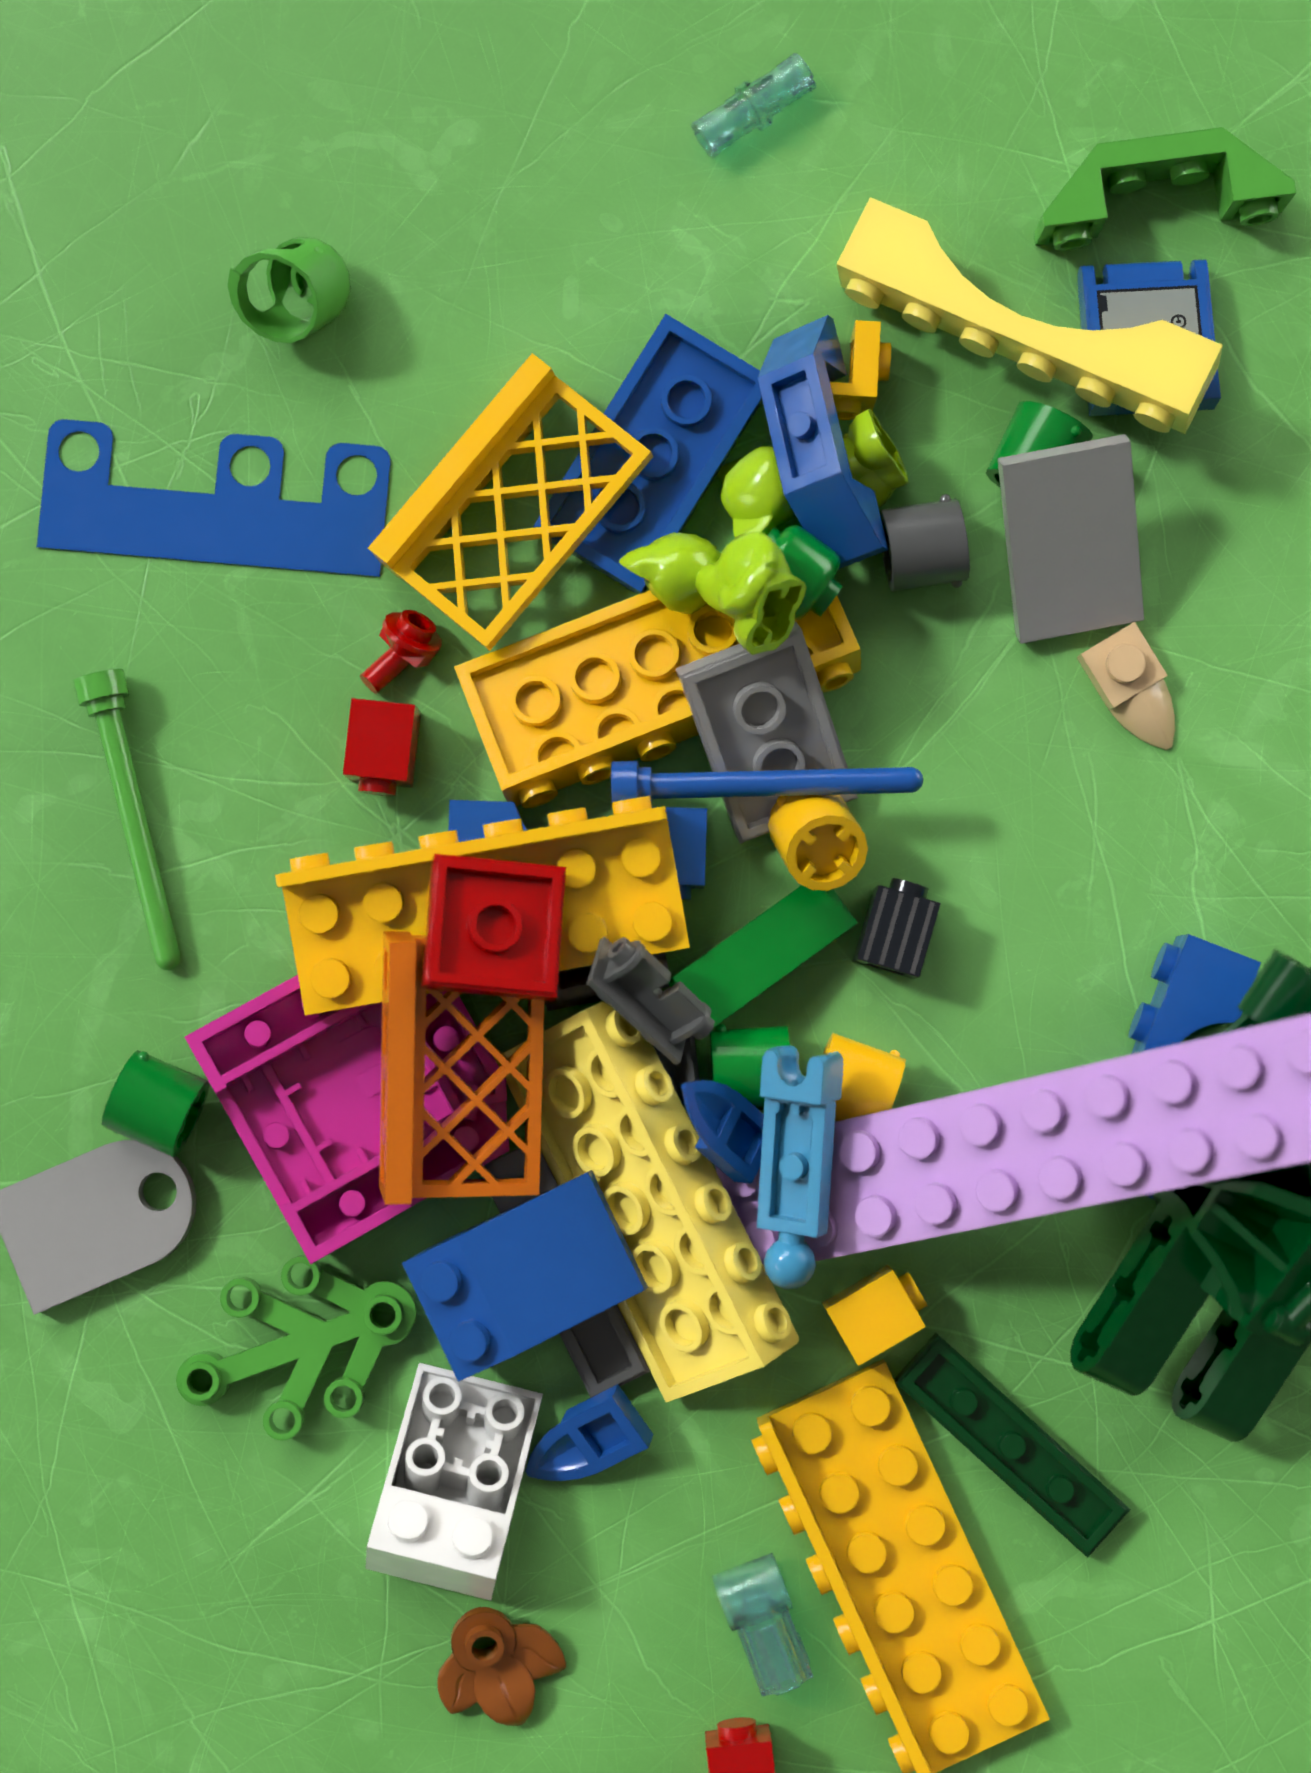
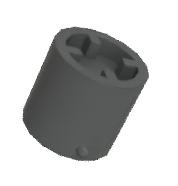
(925, 545)

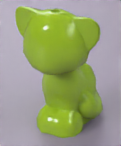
(754, 488)
(743, 582)

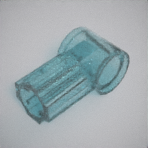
(758, 1608)

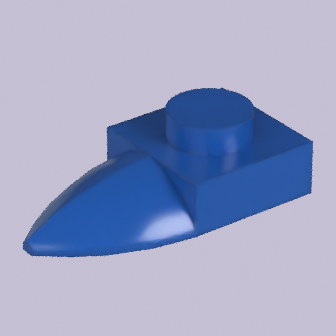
(727, 1128)
(590, 1438)

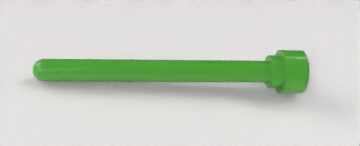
(104, 699)

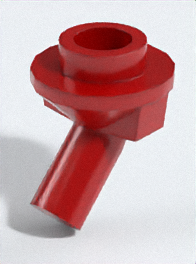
(411, 641)

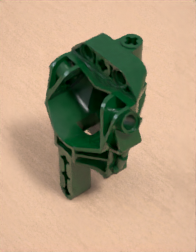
(1223, 1239)

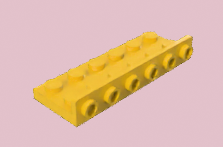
(610, 690)
(615, 887)
(898, 1571)

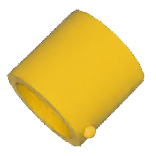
(818, 840)
(869, 1077)

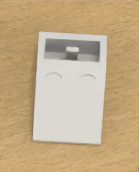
(453, 1482)

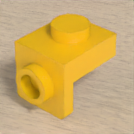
(868, 364)

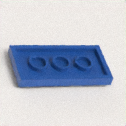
(687, 408)

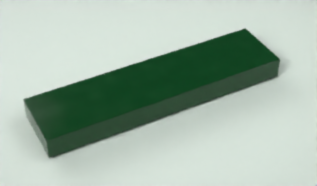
(1011, 1445)

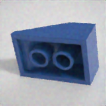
(524, 1275)

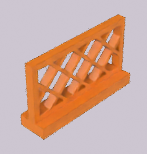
(405, 1084)

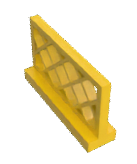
(469, 468)

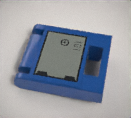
(1145, 294)

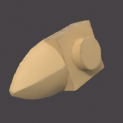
(1132, 685)

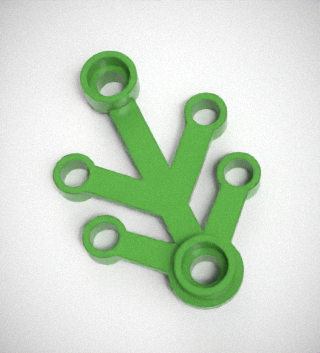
(307, 1340)

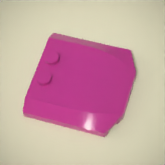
(310, 1106)

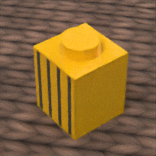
(876, 1313)

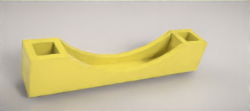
(1143, 368)

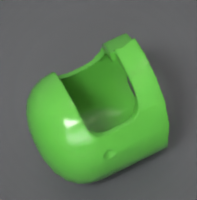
(290, 261)

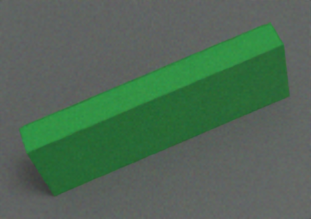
(766, 950)

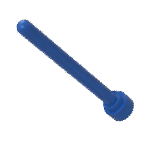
(633, 781)

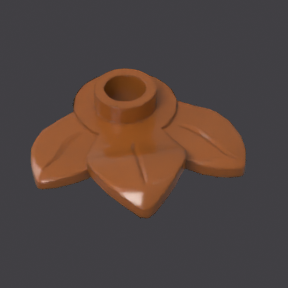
(497, 1675)

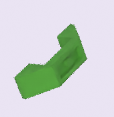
(1243, 180)

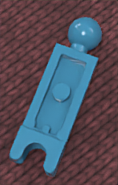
(796, 1158)

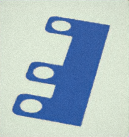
(225, 527)

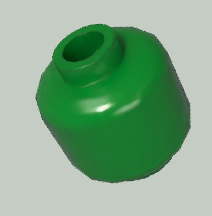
(811, 563)

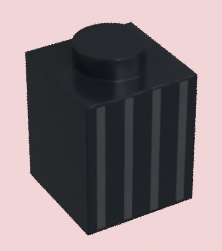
(897, 928)

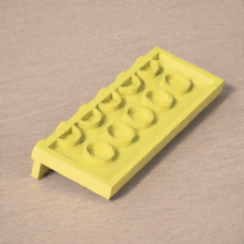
(617, 1114)

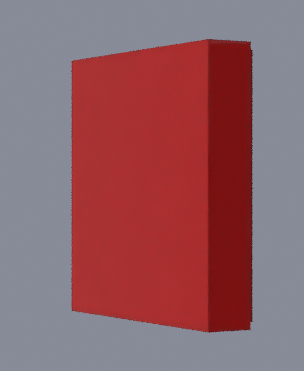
(493, 927)

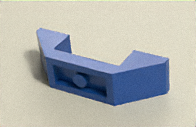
(811, 443)

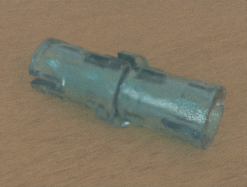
(753, 105)

